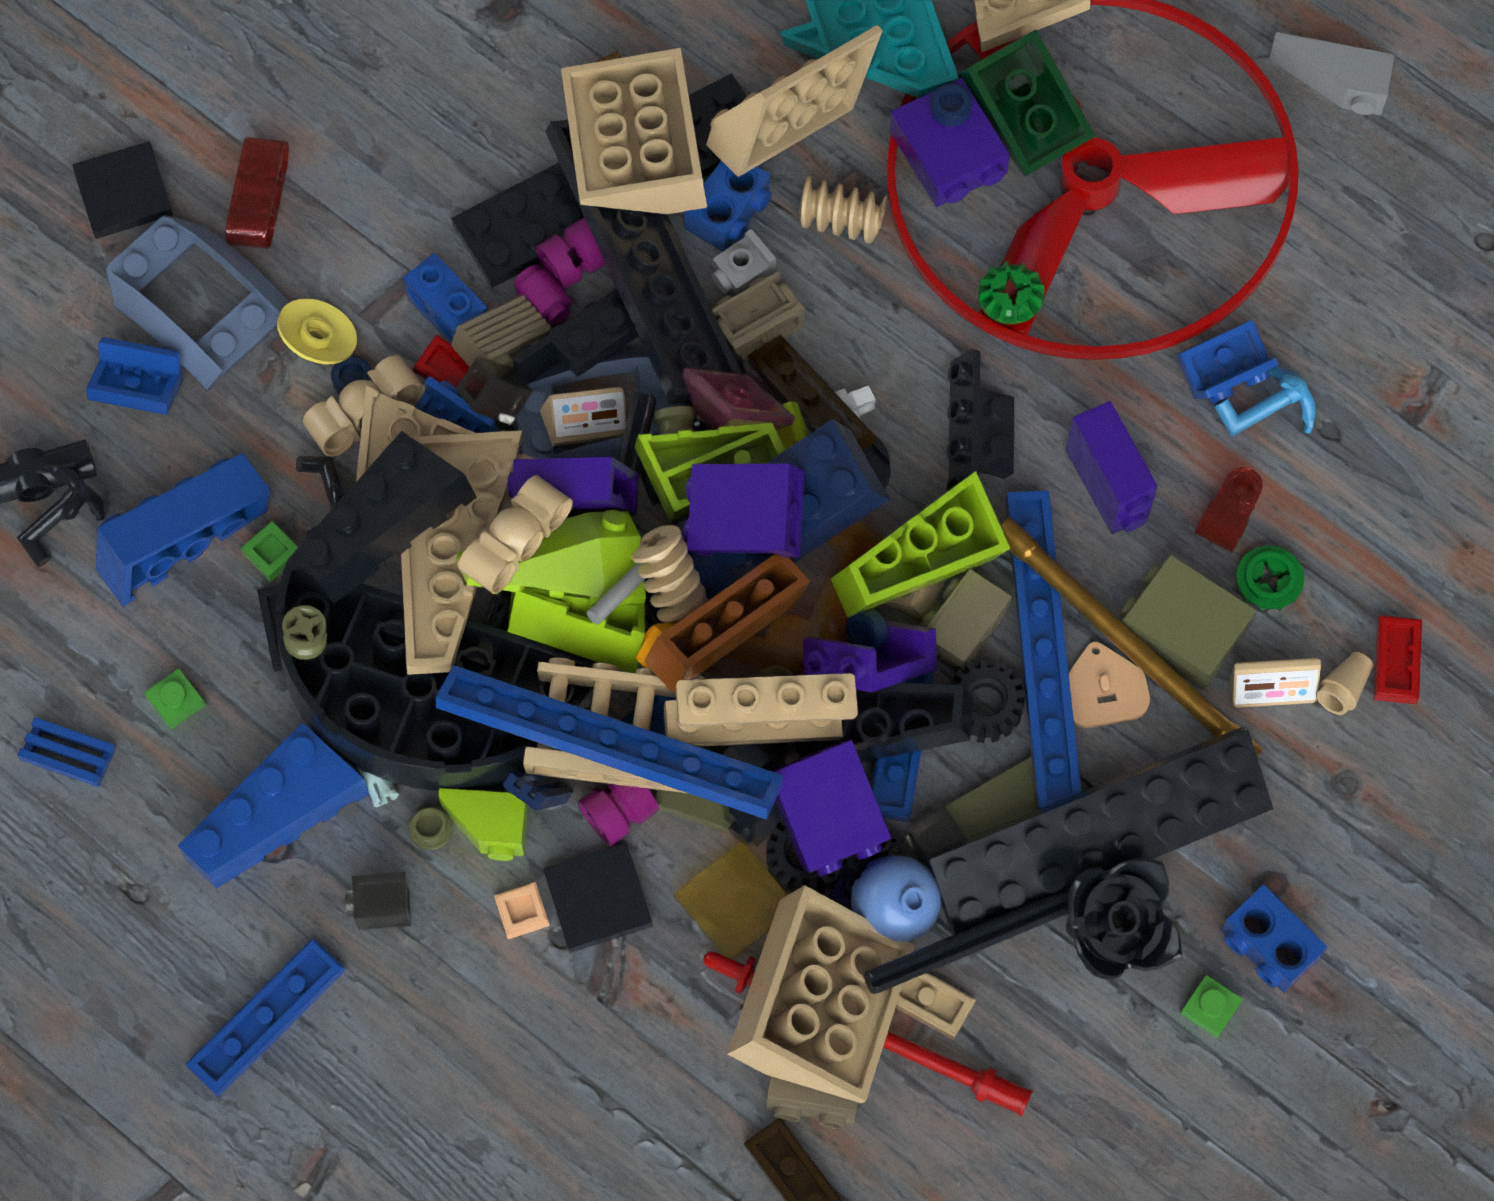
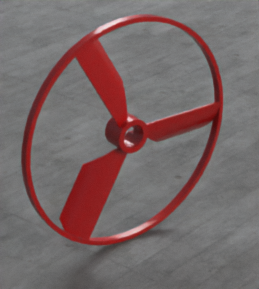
(1177, 179)

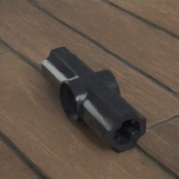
(25, 476)

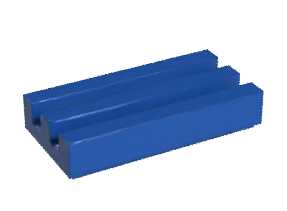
(34, 739)

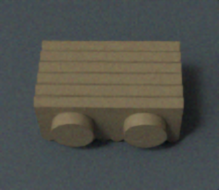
(500, 332)

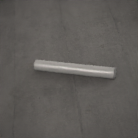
(616, 594)

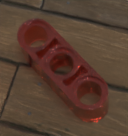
(257, 192)

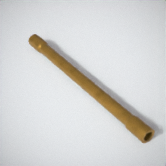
(1030, 552)

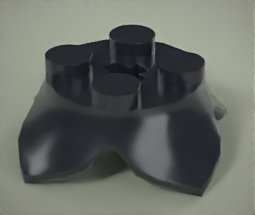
(1145, 936)

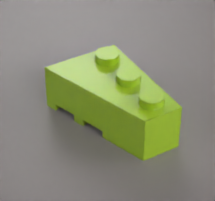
(671, 456)
(568, 628)

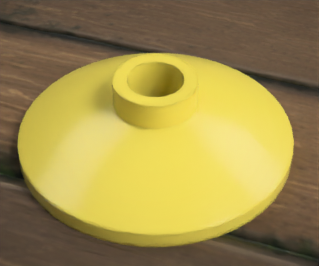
(317, 331)

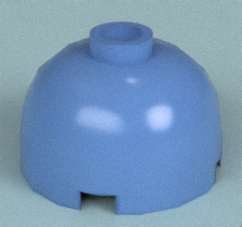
(897, 897)

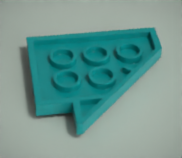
(910, 50)

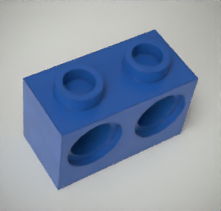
(730, 203)
(441, 296)
(1283, 931)

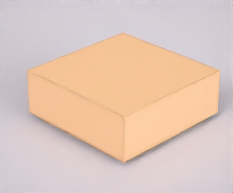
(521, 910)

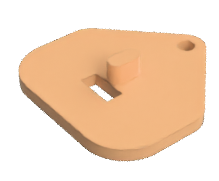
(1106, 676)

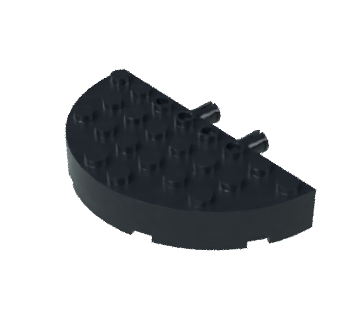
(388, 720)

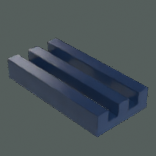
(535, 791)

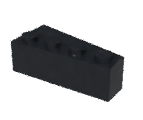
(379, 517)
(901, 721)

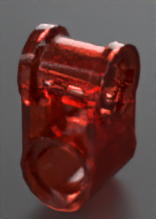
(1230, 513)

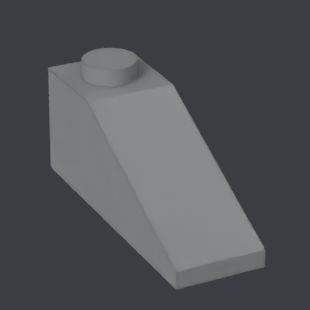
(1342, 73)

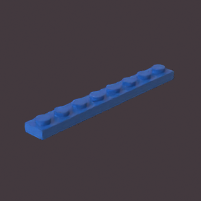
(1044, 658)
(610, 742)

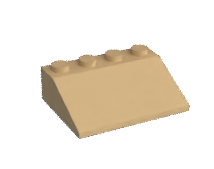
(792, 106)
(634, 134)
(809, 1000)

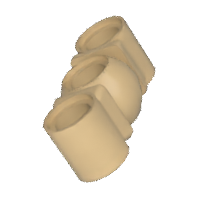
(336, 424)
(515, 534)

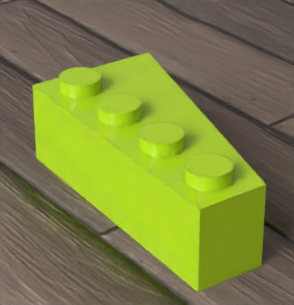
(935, 544)

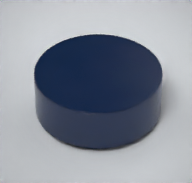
(951, 105)
(348, 371)
(867, 629)

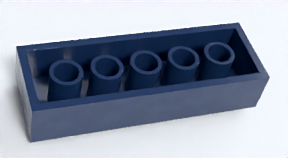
(837, 494)

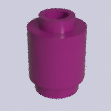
(544, 294)

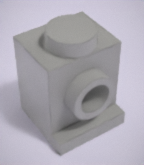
(735, 278)

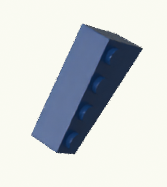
(178, 525)
(272, 806)

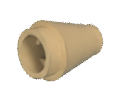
(1345, 684)

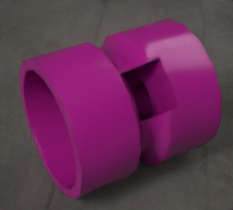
(581, 245)
(615, 808)

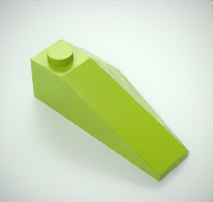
(581, 558)

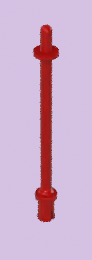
(983, 1083)

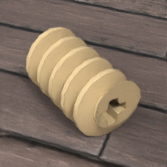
(841, 211)
(670, 574)

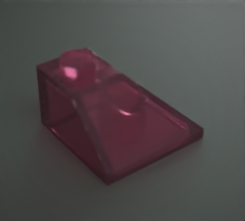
(733, 400)

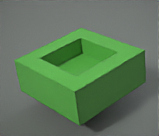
(269, 550)
(174, 699)
(1211, 1006)

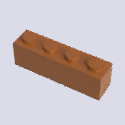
(726, 621)

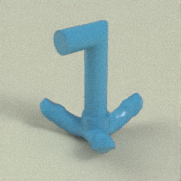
(1293, 390)

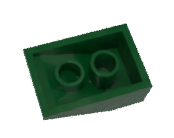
(1028, 103)

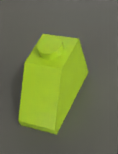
(489, 820)

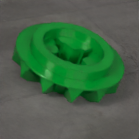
(998, 304)
(1278, 563)

